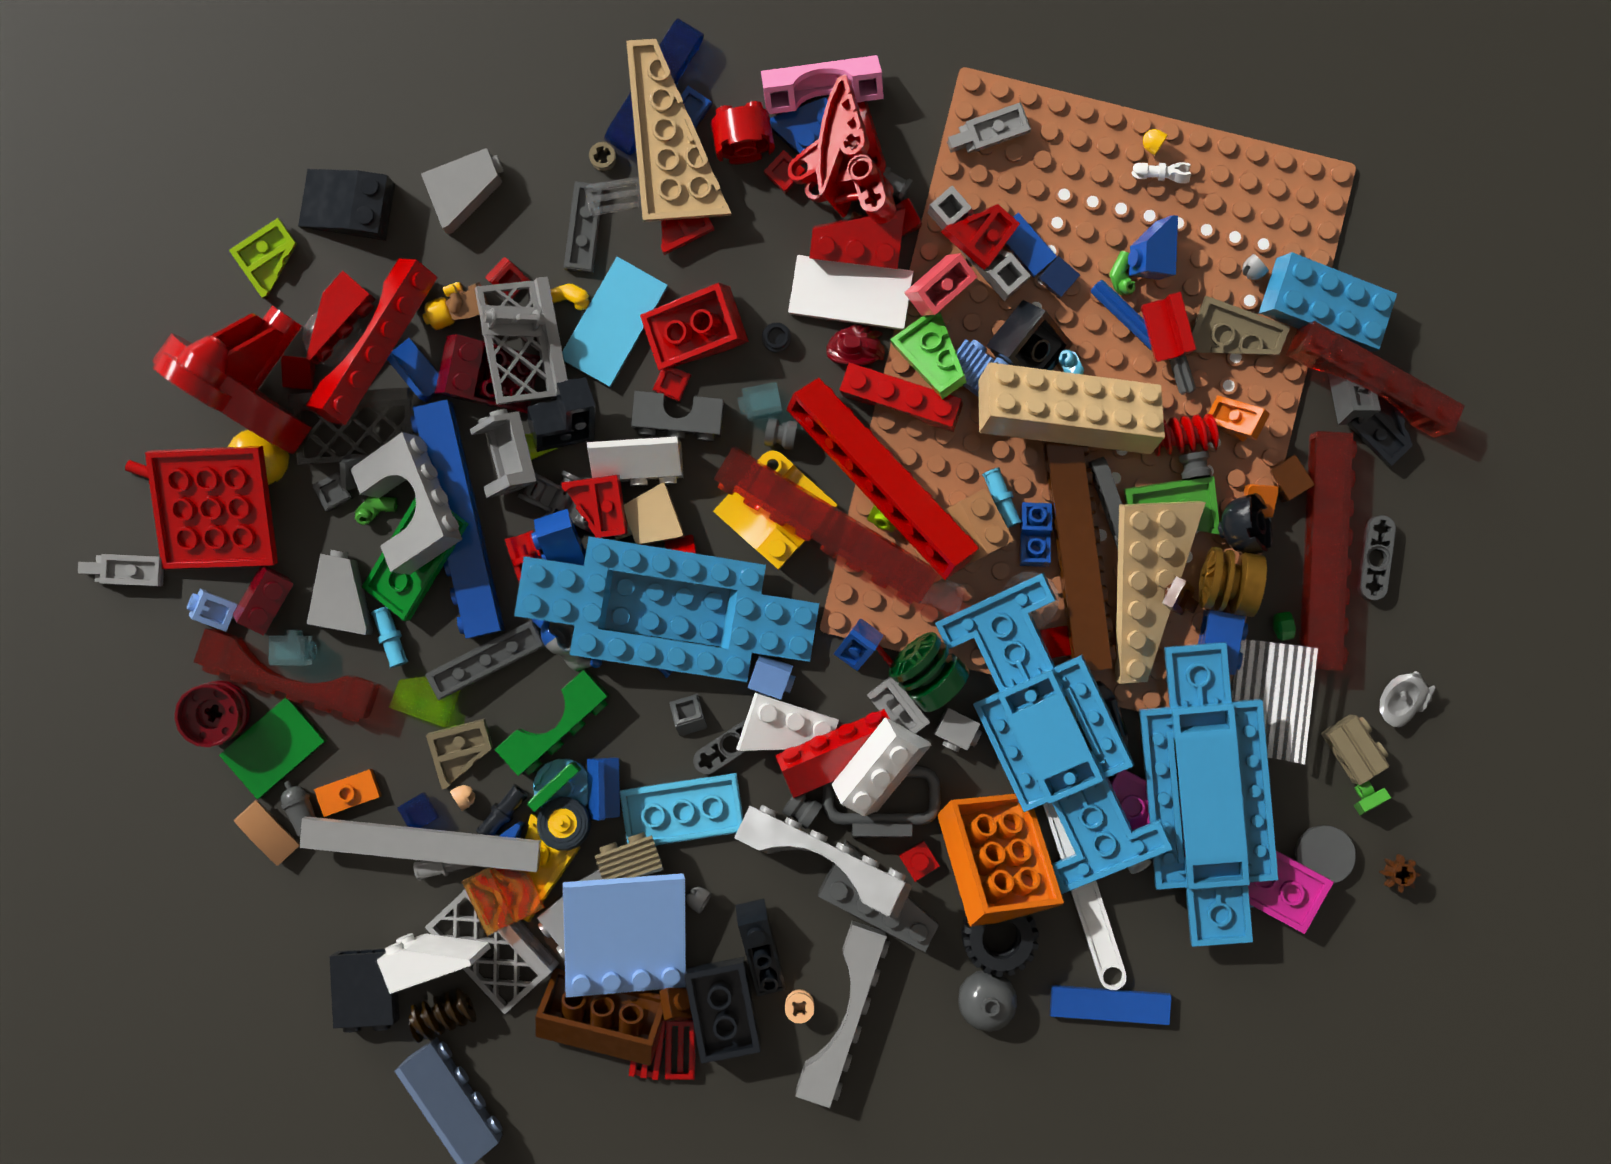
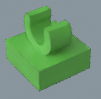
(1369, 797)

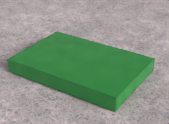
(272, 748)

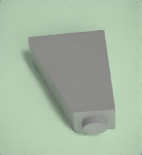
(462, 186)
(338, 596)

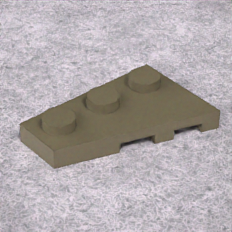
(1236, 330)

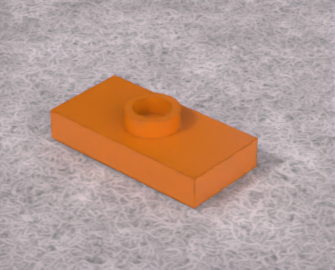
(348, 792)

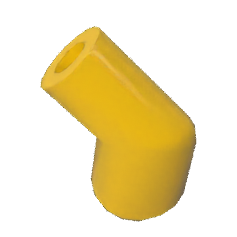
(573, 294)

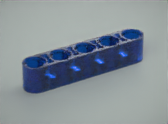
(678, 50)

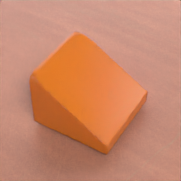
(1268, 494)

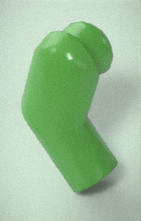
(1120, 277)
(372, 507)

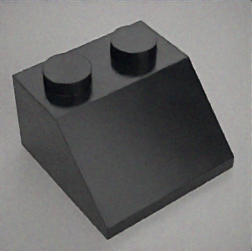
(1029, 339)

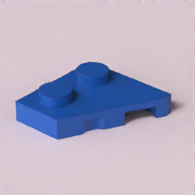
(801, 126)

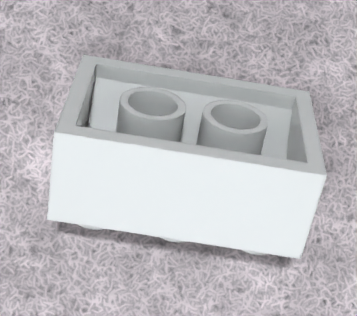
(637, 460)
(879, 767)

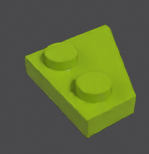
(265, 255)

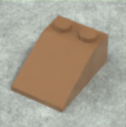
(982, 522)

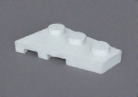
(781, 725)

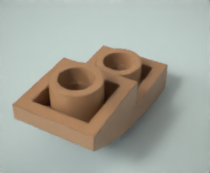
(266, 832)

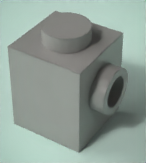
(957, 730)

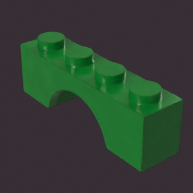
(524, 748)

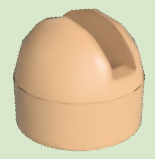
(463, 796)

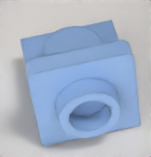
(211, 609)

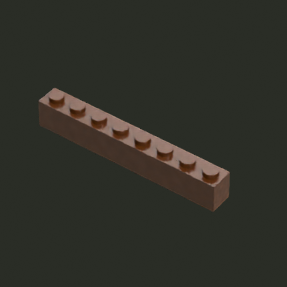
(1078, 555)

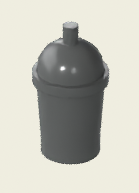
(296, 805)

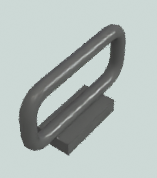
(887, 824)

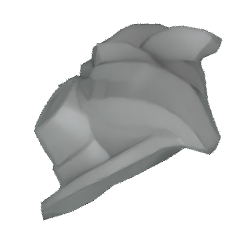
(1404, 698)

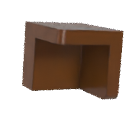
(1291, 478)

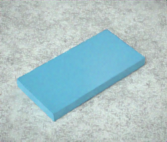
(613, 322)
(683, 809)

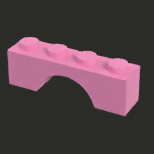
(791, 86)

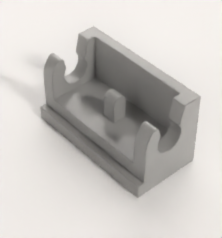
(898, 705)

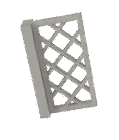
(548, 345)
(515, 935)

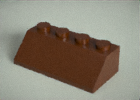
(609, 1024)

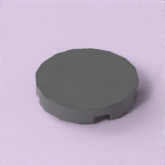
(1326, 852)

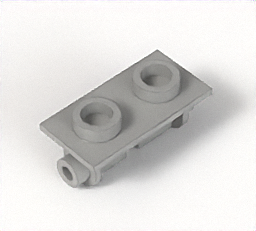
(512, 321)

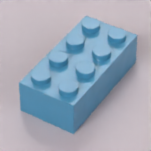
(1311, 291)

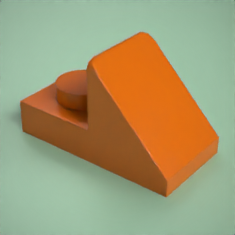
(1238, 418)

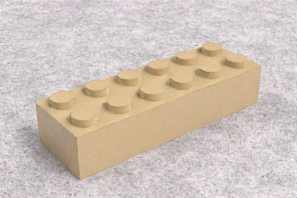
(1070, 408)

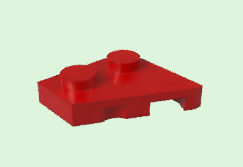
(600, 504)

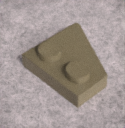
(458, 749)

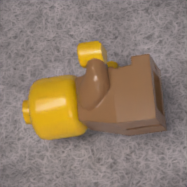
(461, 305)

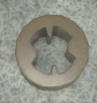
(593, 154)

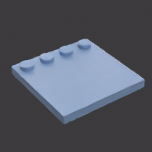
(624, 934)

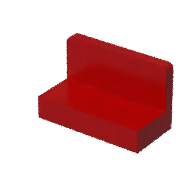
(1168, 328)

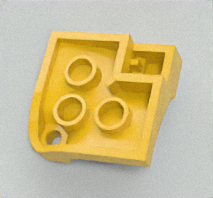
(770, 539)

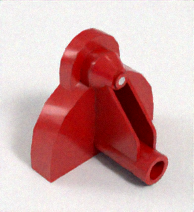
(230, 369)

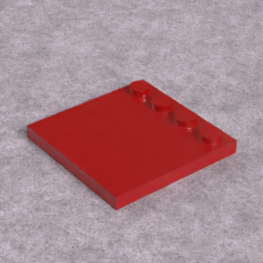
(212, 507)

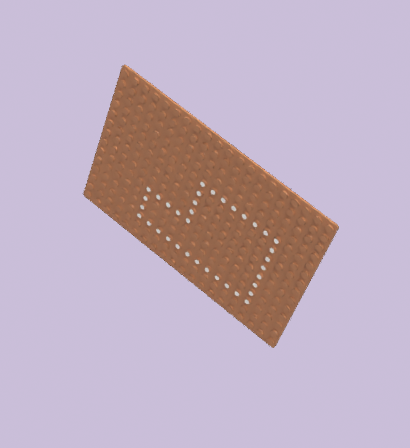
(1081, 199)

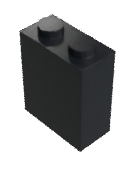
(360, 992)

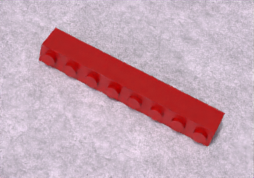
(882, 478)

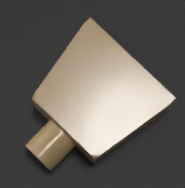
(652, 517)

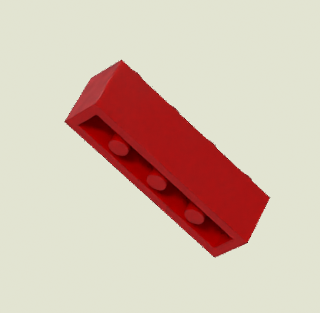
(825, 755)

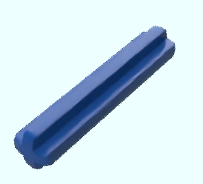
(1121, 310)

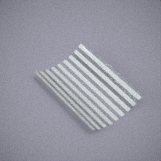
(1285, 682)

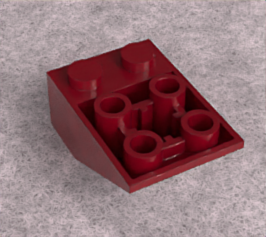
(467, 374)

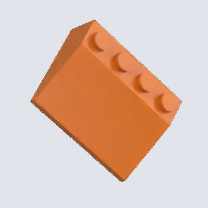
(998, 859)

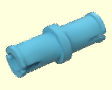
(1002, 497)
(389, 637)

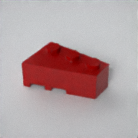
(859, 241)

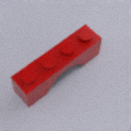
(901, 395)

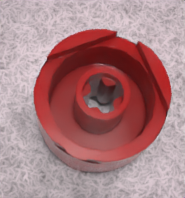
(742, 133)

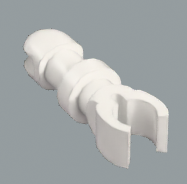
(1177, 172)

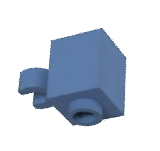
(771, 677)

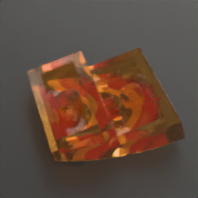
(502, 897)

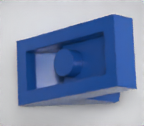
(859, 644)

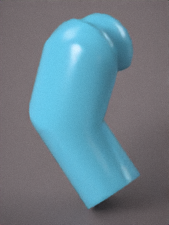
(1070, 362)

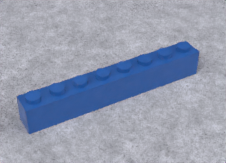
(469, 560)

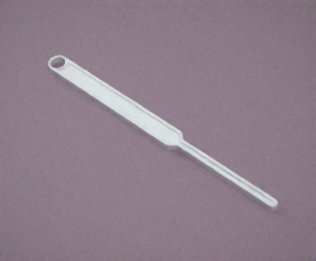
(1090, 910)

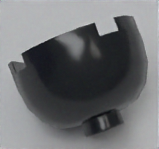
(1245, 525)

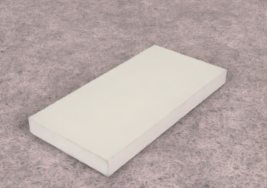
(850, 293)

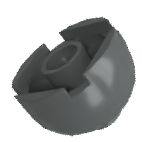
(987, 1001)

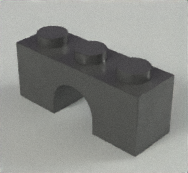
(651, 417)

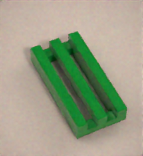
(554, 786)

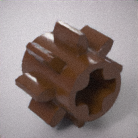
(1396, 866)

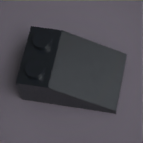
(347, 202)

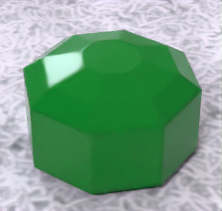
(1284, 626)

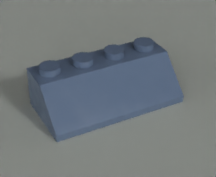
(449, 1102)

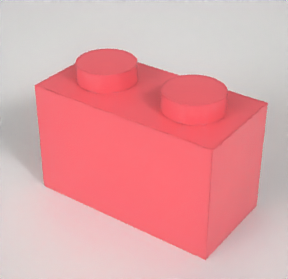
(941, 284)

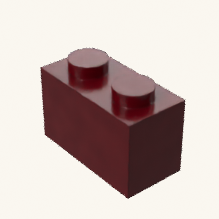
(262, 599)

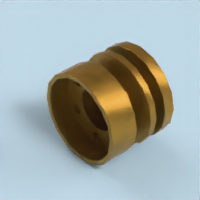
(1234, 582)

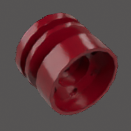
(199, 722)

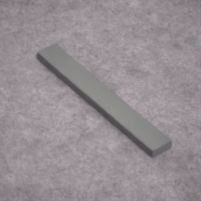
(420, 844)

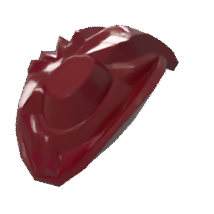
(856, 345)

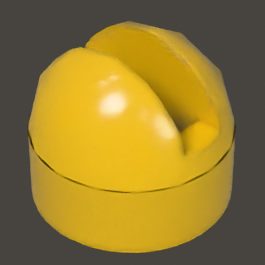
(1154, 140)

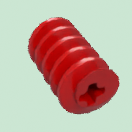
(1189, 433)

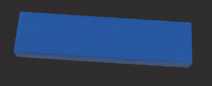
(1110, 1005)

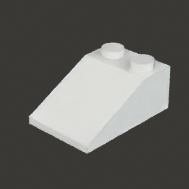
(425, 958)

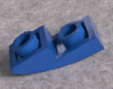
(1035, 534)

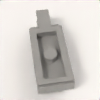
(990, 129)
(125, 569)

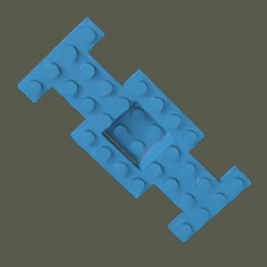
(1042, 741)

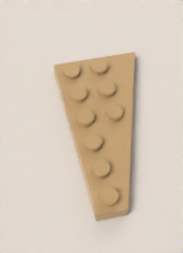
(670, 157)
(1151, 553)

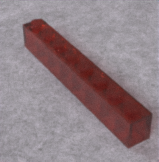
(825, 524)
(1327, 547)

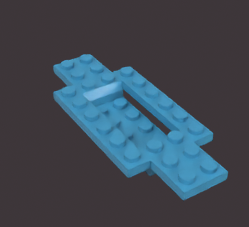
(669, 598)
(1221, 793)

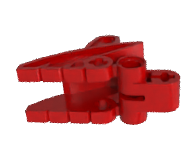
(844, 157)

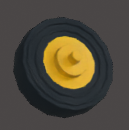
(563, 823)

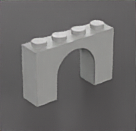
(433, 525)

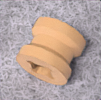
(798, 1001)

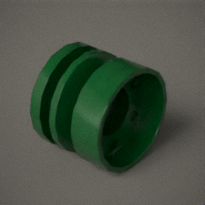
(929, 672)

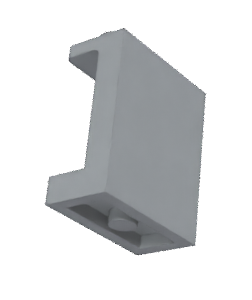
(508, 452)

